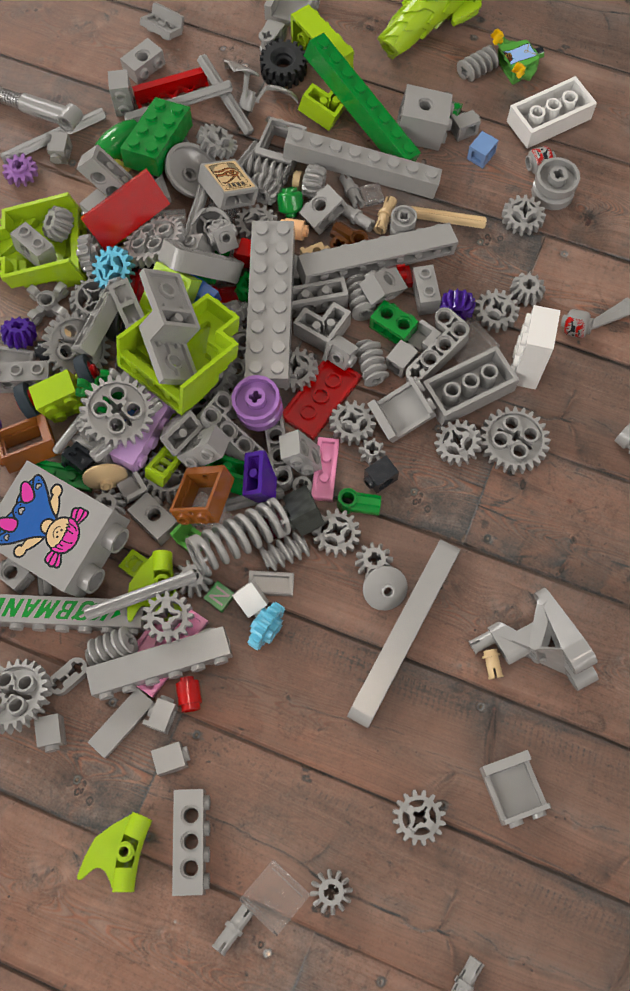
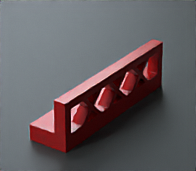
(170, 86)

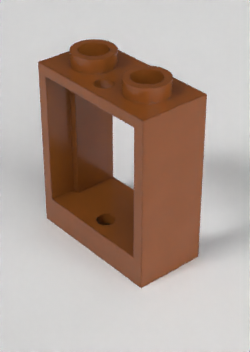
(22, 432)
(193, 479)

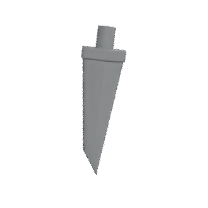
(615, 313)

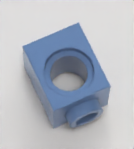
(482, 149)

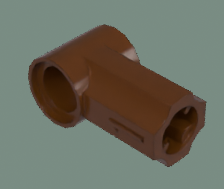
(351, 235)

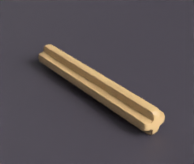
(450, 217)

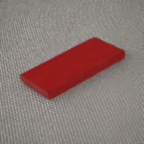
(125, 210)
(313, 406)

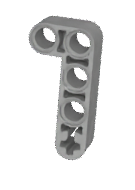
(199, 262)
(434, 352)
(218, 416)

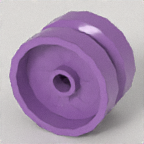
(257, 403)

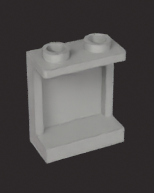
(281, 9)
(403, 410)
(514, 789)

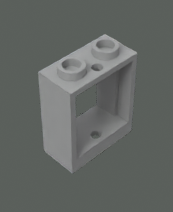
(280, 128)

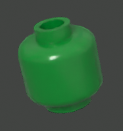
(290, 201)

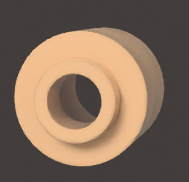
(301, 228)

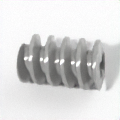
(478, 63)
(277, 172)
(359, 304)
(371, 362)
(284, 551)
(110, 646)

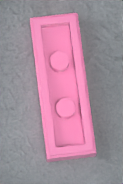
(324, 479)

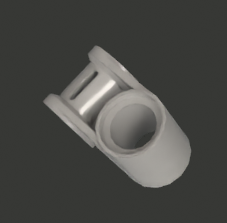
(272, 31)

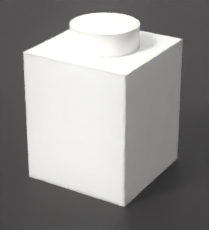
(251, 599)

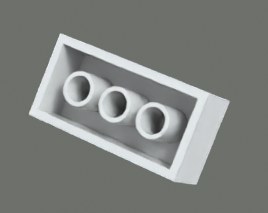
(551, 112)
(535, 345)

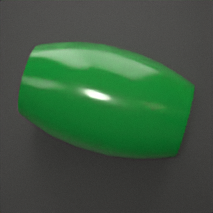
(114, 138)

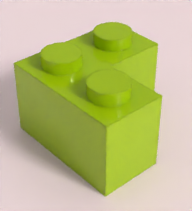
(321, 106)

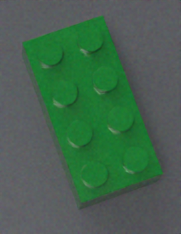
(155, 134)

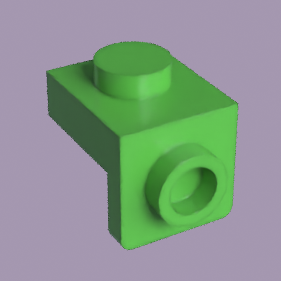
(181, 532)

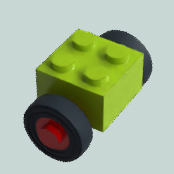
(56, 394)

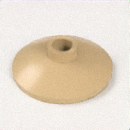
(104, 476)

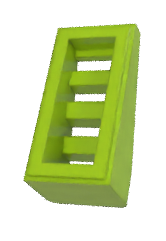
(157, 473)

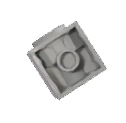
(425, 116)

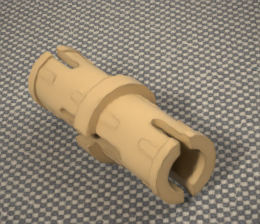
(385, 215)

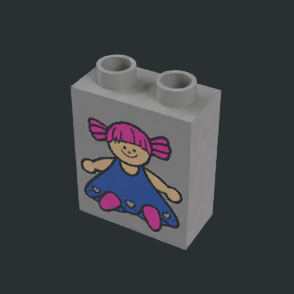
(59, 531)

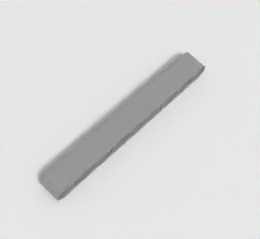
(403, 634)

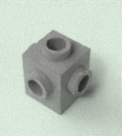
(222, 236)

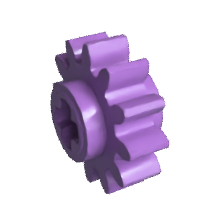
(20, 170)

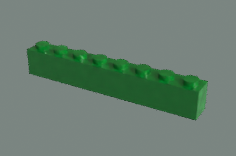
(359, 99)

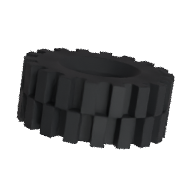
(279, 54)

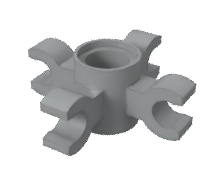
(45, 297)

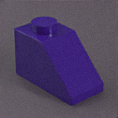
(258, 477)

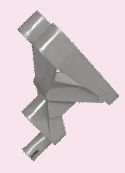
(571, 651)

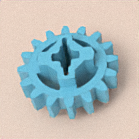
(112, 264)
(266, 625)

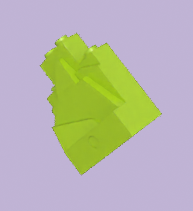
(16, 269)
(210, 350)

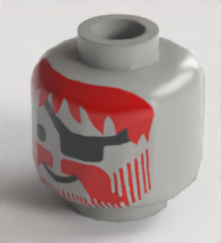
(537, 156)
(577, 323)

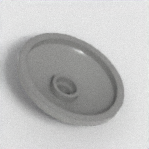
(186, 160)

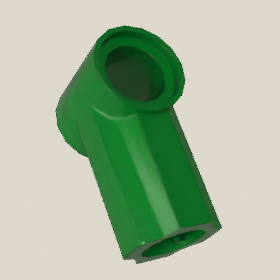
(361, 502)

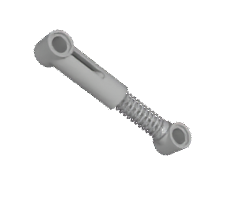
(65, 116)

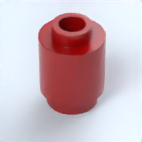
(188, 694)

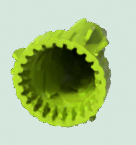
(419, 18)

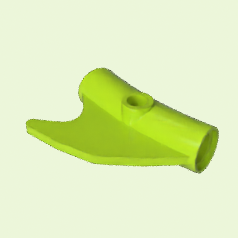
(155, 569)
(108, 849)

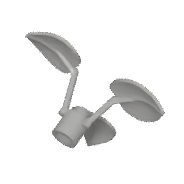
(248, 97)

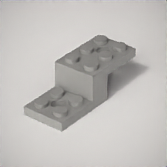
(168, 326)

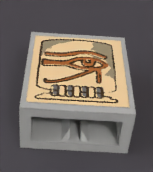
(227, 184)

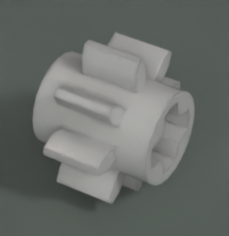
(371, 445)

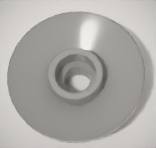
(378, 581)

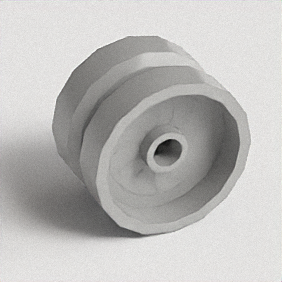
(555, 183)

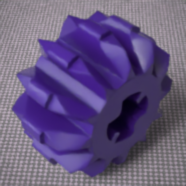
(459, 302)
(18, 333)

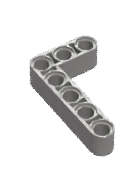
(280, 468)

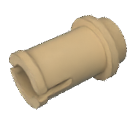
(492, 662)

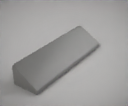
(97, 323)

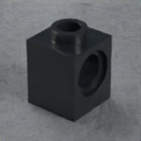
(380, 474)

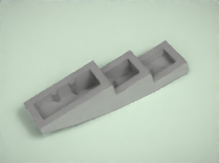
(126, 302)

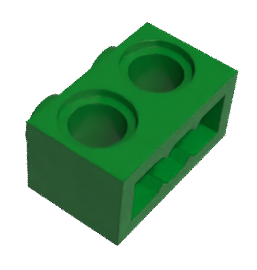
(390, 327)

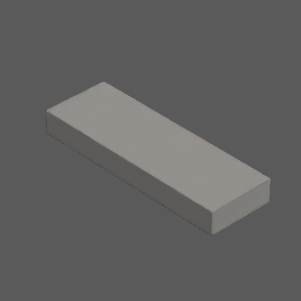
(121, 723)

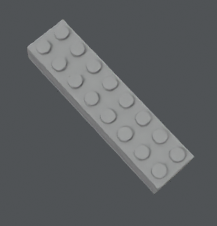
(270, 301)

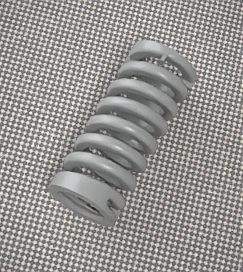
(196, 542)

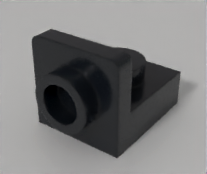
(77, 457)

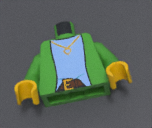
(517, 58)

